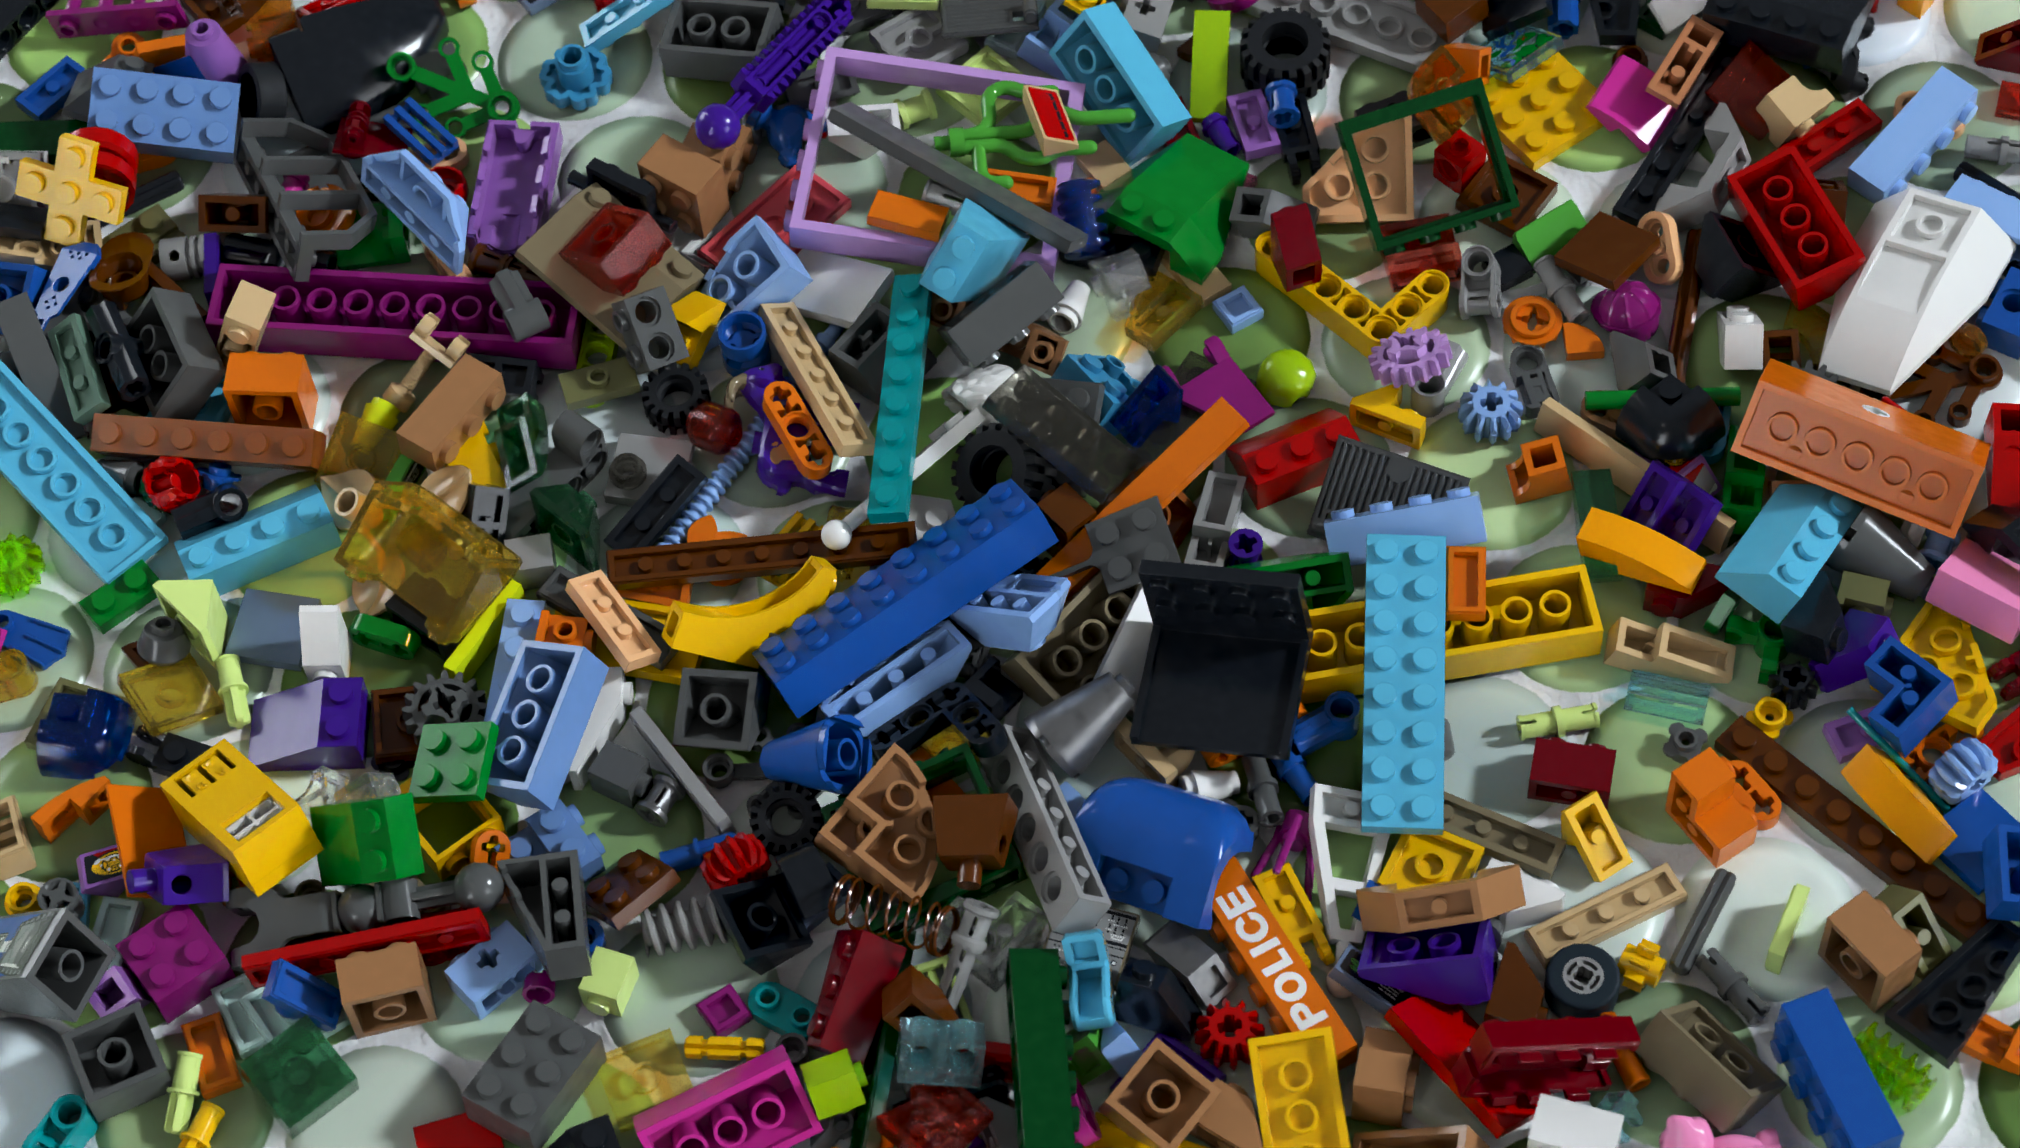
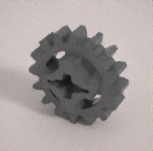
(453, 695)

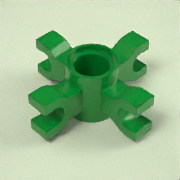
(1755, 633)

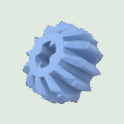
(1490, 412)
(1962, 770)

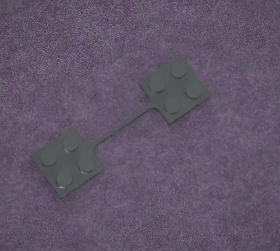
(1118, 547)

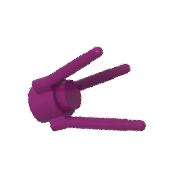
(1293, 837)

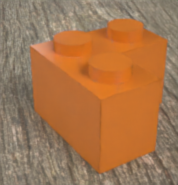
(1706, 809)

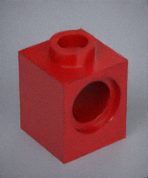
(1458, 161)

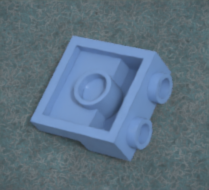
(558, 832)

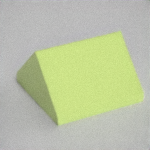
(199, 611)

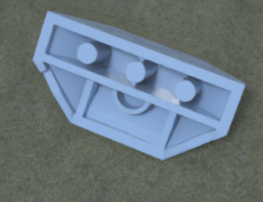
(420, 202)
(1015, 612)
(902, 678)

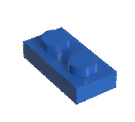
(50, 91)

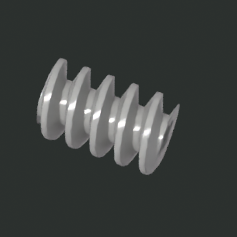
(682, 926)

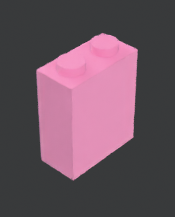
(1979, 590)

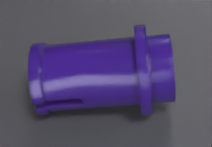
(1216, 128)

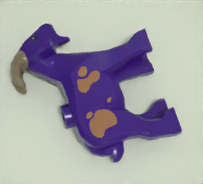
(774, 463)

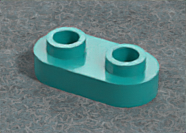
(782, 1012)

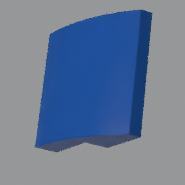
(1972, 823)

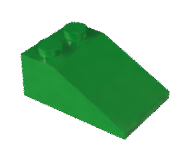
(367, 840)

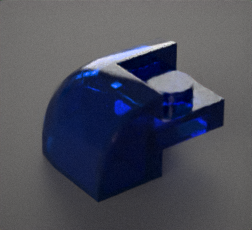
(83, 734)

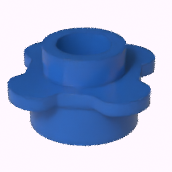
(217, 474)

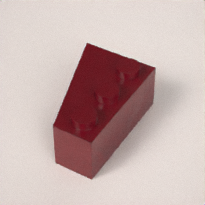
(852, 993)

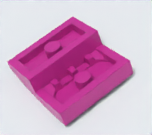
(1626, 105)

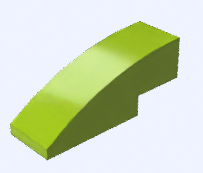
(1210, 63)

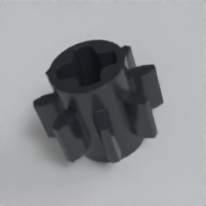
(1795, 676)

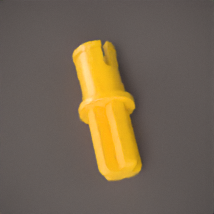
(202, 1126)

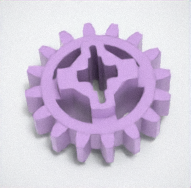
(1410, 357)

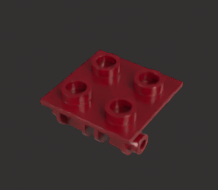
(362, 137)

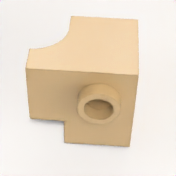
(1791, 110)

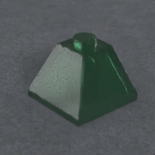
(570, 521)

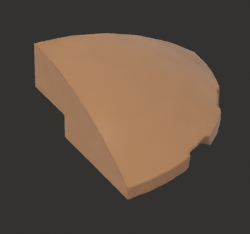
(886, 828)

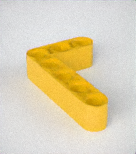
(1347, 302)

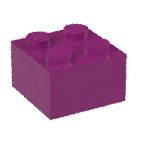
(175, 961)

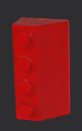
(1795, 226)

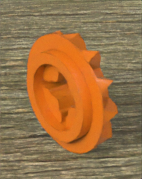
(1520, 312)

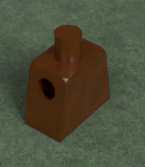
(973, 834)

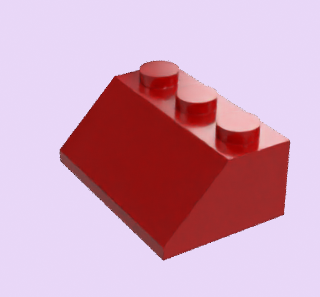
(1289, 456)

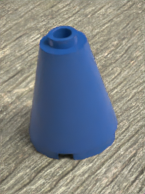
(820, 756)

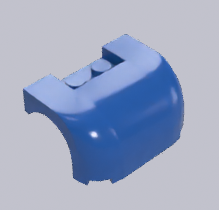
(1161, 846)

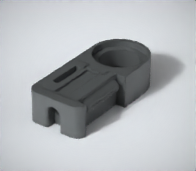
(1534, 384)

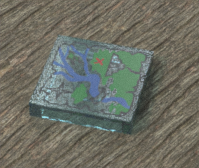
(1521, 52)

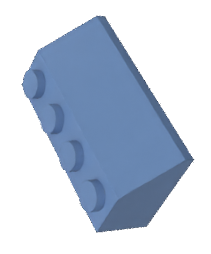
(542, 720)

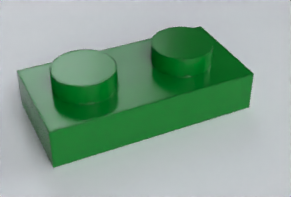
(120, 598)

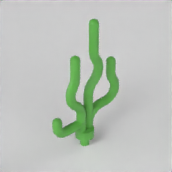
(994, 139)

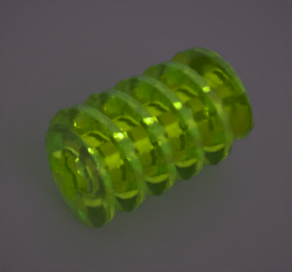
(1894, 1070)

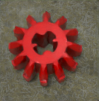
(735, 861)
(1227, 1019)

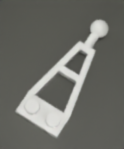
(838, 533)
(1339, 811)

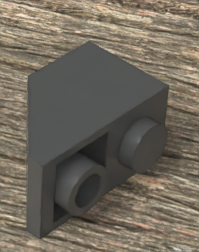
(1254, 207)
(1639, 362)

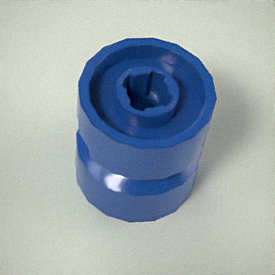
(743, 342)

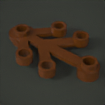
(1940, 383)

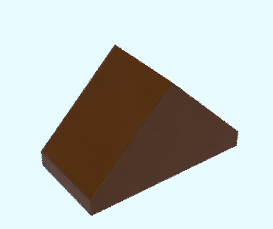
(1452, 17)

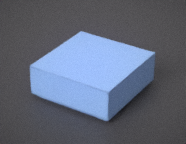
(1238, 309)

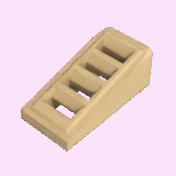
(18, 856)

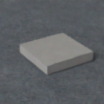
(656, 453)

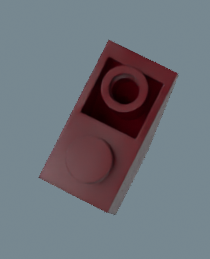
(1295, 247)

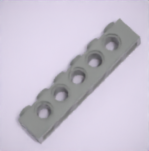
(1047, 835)

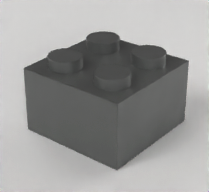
(117, 1062)

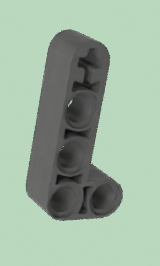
(575, 461)

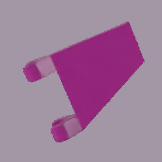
(1227, 381)

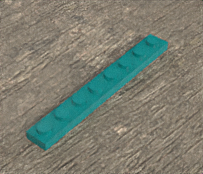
(900, 401)

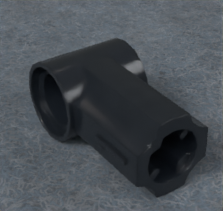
(205, 512)

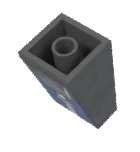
(49, 964)

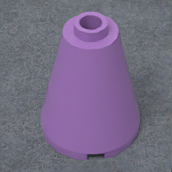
(213, 51)

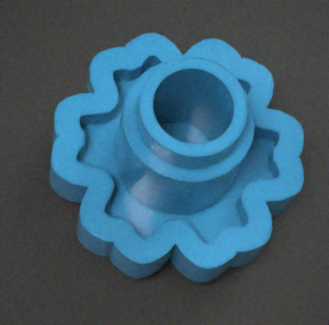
(576, 77)

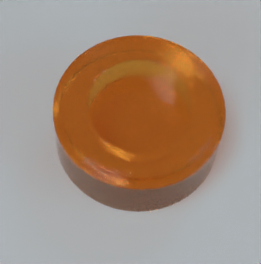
(1968, 341)

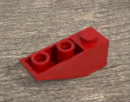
(2003, 460)

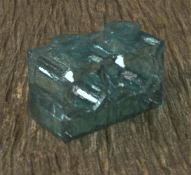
(940, 1061)

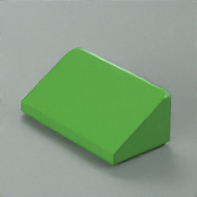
(1549, 232)

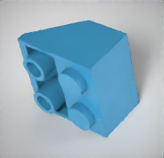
(1104, 370)

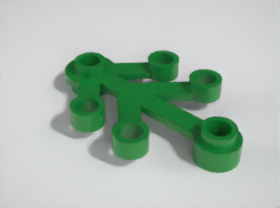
(461, 90)

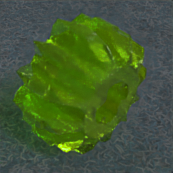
(19, 564)

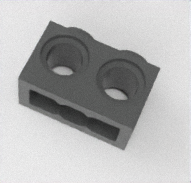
(658, 326)

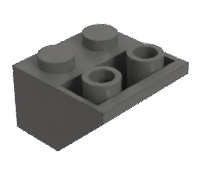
(861, 351)

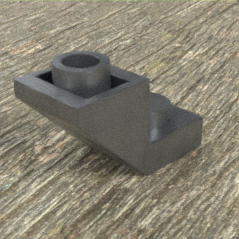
(1192, 961)

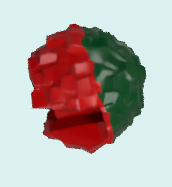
(169, 483)

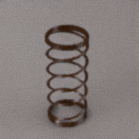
(850, 909)

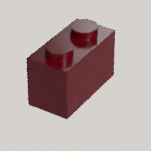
(1570, 771)

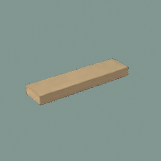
(1608, 913)

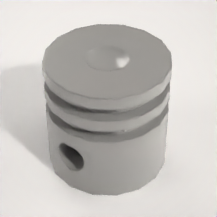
(190, 257)

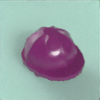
(1628, 310)

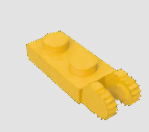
(1293, 912)

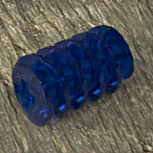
(1079, 212)

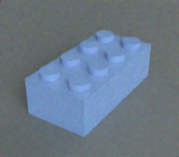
(167, 113)

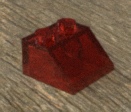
(616, 248)

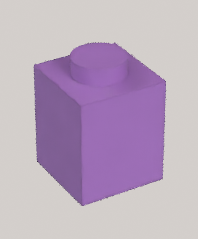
(116, 991)

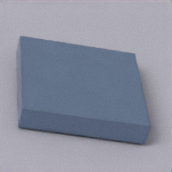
(269, 629)

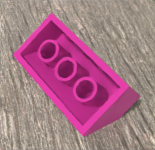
(742, 1108)

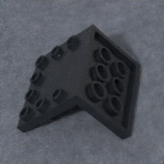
(1222, 659)

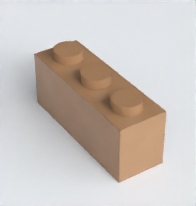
(451, 413)

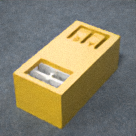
(242, 816)

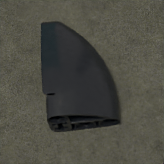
(346, 56)

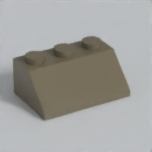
(1708, 1066)

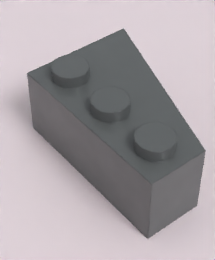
(551, 907)

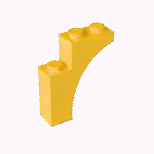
(741, 628)

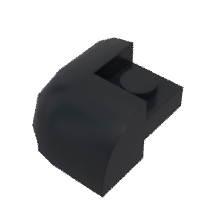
(1670, 421)

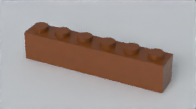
(208, 442)

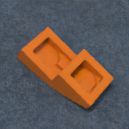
(83, 801)
(1995, 1045)

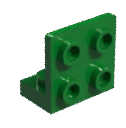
(383, 246)

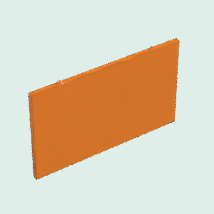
(142, 824)

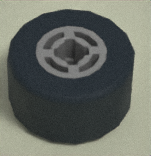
(1570, 993)

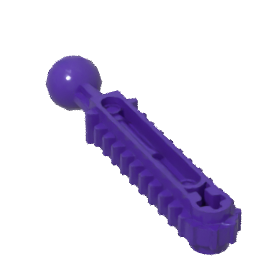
(773, 70)

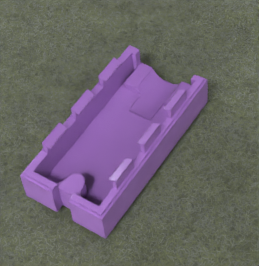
(513, 184)

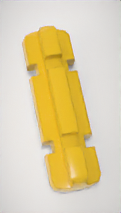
(723, 1048)

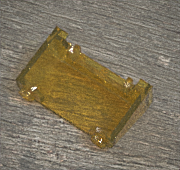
(427, 557)

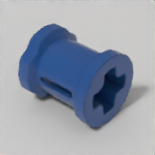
(1282, 104)

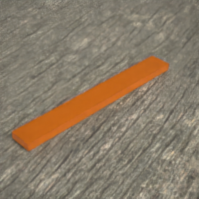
(1162, 478)

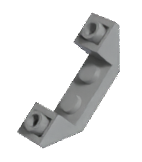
(1690, 204)

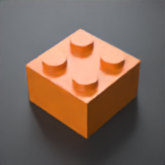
(270, 389)

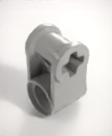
(1480, 290)

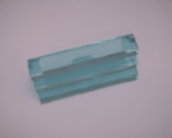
(1669, 691)

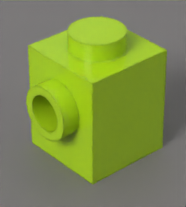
(834, 1083)

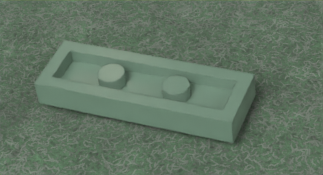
(78, 369)

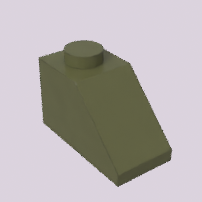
(1914, 913)

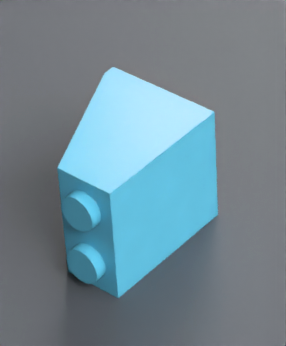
(972, 254)

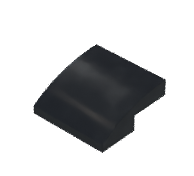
(1511, 15)

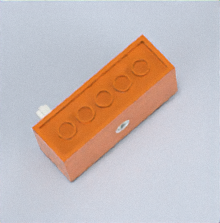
(1862, 449)

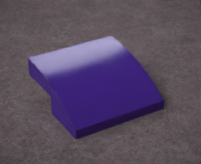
(1672, 506)

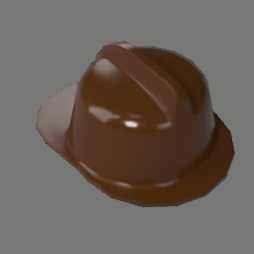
(123, 268)

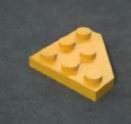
(1952, 649)

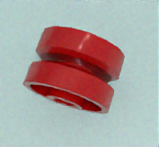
(116, 158)

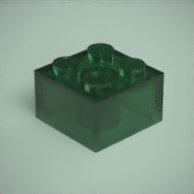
(299, 1076)

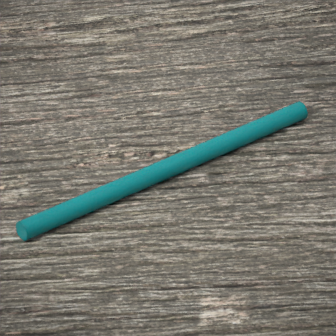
(1898, 760)

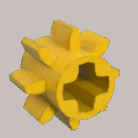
(1641, 965)

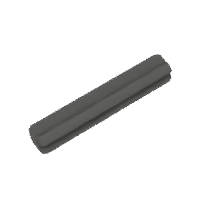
(1702, 922)

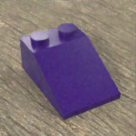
(312, 727)
(1438, 963)

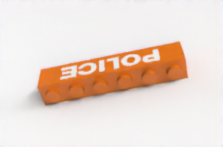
(1271, 963)

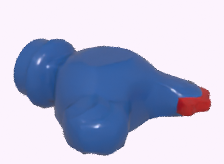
(784, 130)

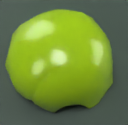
(1285, 377)

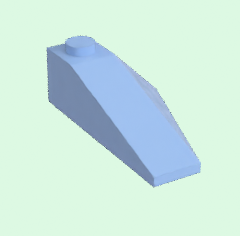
(754, 272)

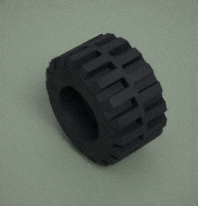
(1285, 34)
(982, 456)

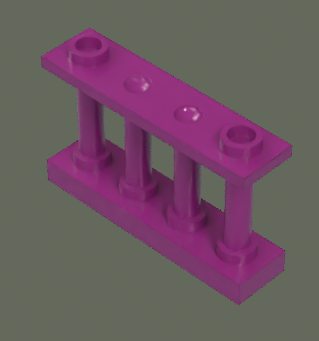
(116, 18)

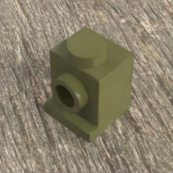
(1864, 594)

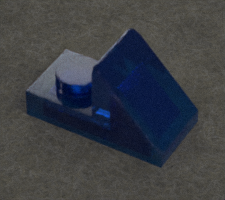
(1150, 403)

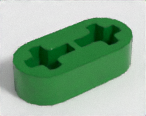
(384, 636)

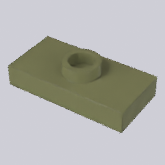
(599, 383)

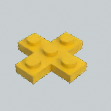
(71, 190)

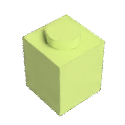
(610, 982)

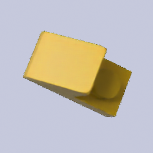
(697, 320)
(1381, 415)
(1595, 837)

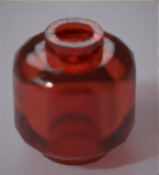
(714, 428)

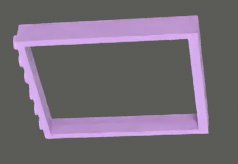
(914, 72)

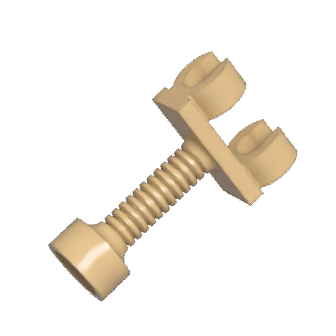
(401, 393)

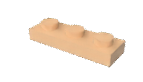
(613, 620)

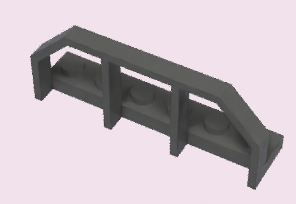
(259, 176)

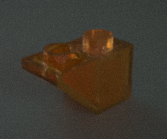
(270, 20)

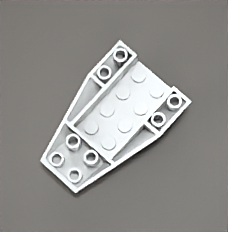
(1920, 281)

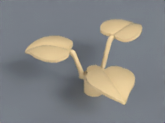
(345, 496)

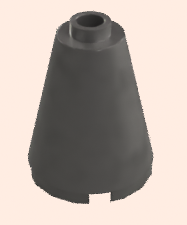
(1082, 721)

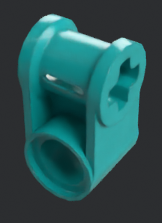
(54, 1130)

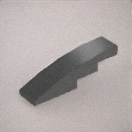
(35, 359)

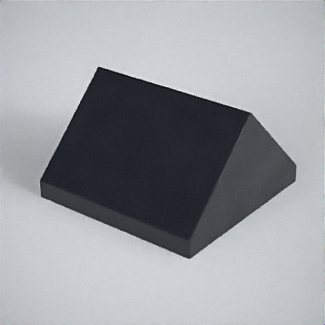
(762, 922)

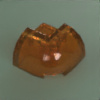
(1433, 74)

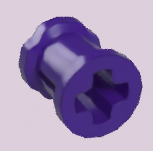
(1245, 547)

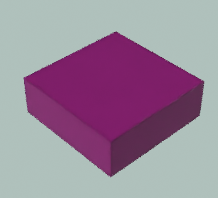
(724, 1011)

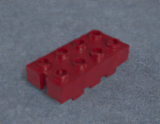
(1542, 1057)

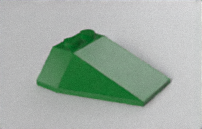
(1179, 203)

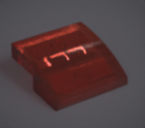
(1744, 86)
(1437, 255)
(935, 1118)

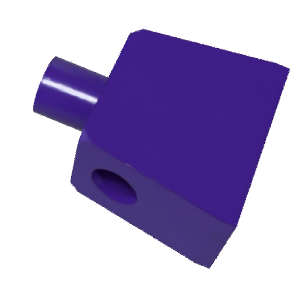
(182, 876)

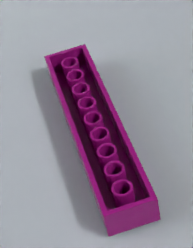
(377, 312)

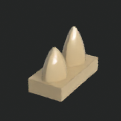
(1155, 764)

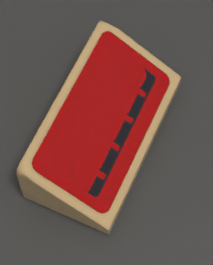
(1049, 120)

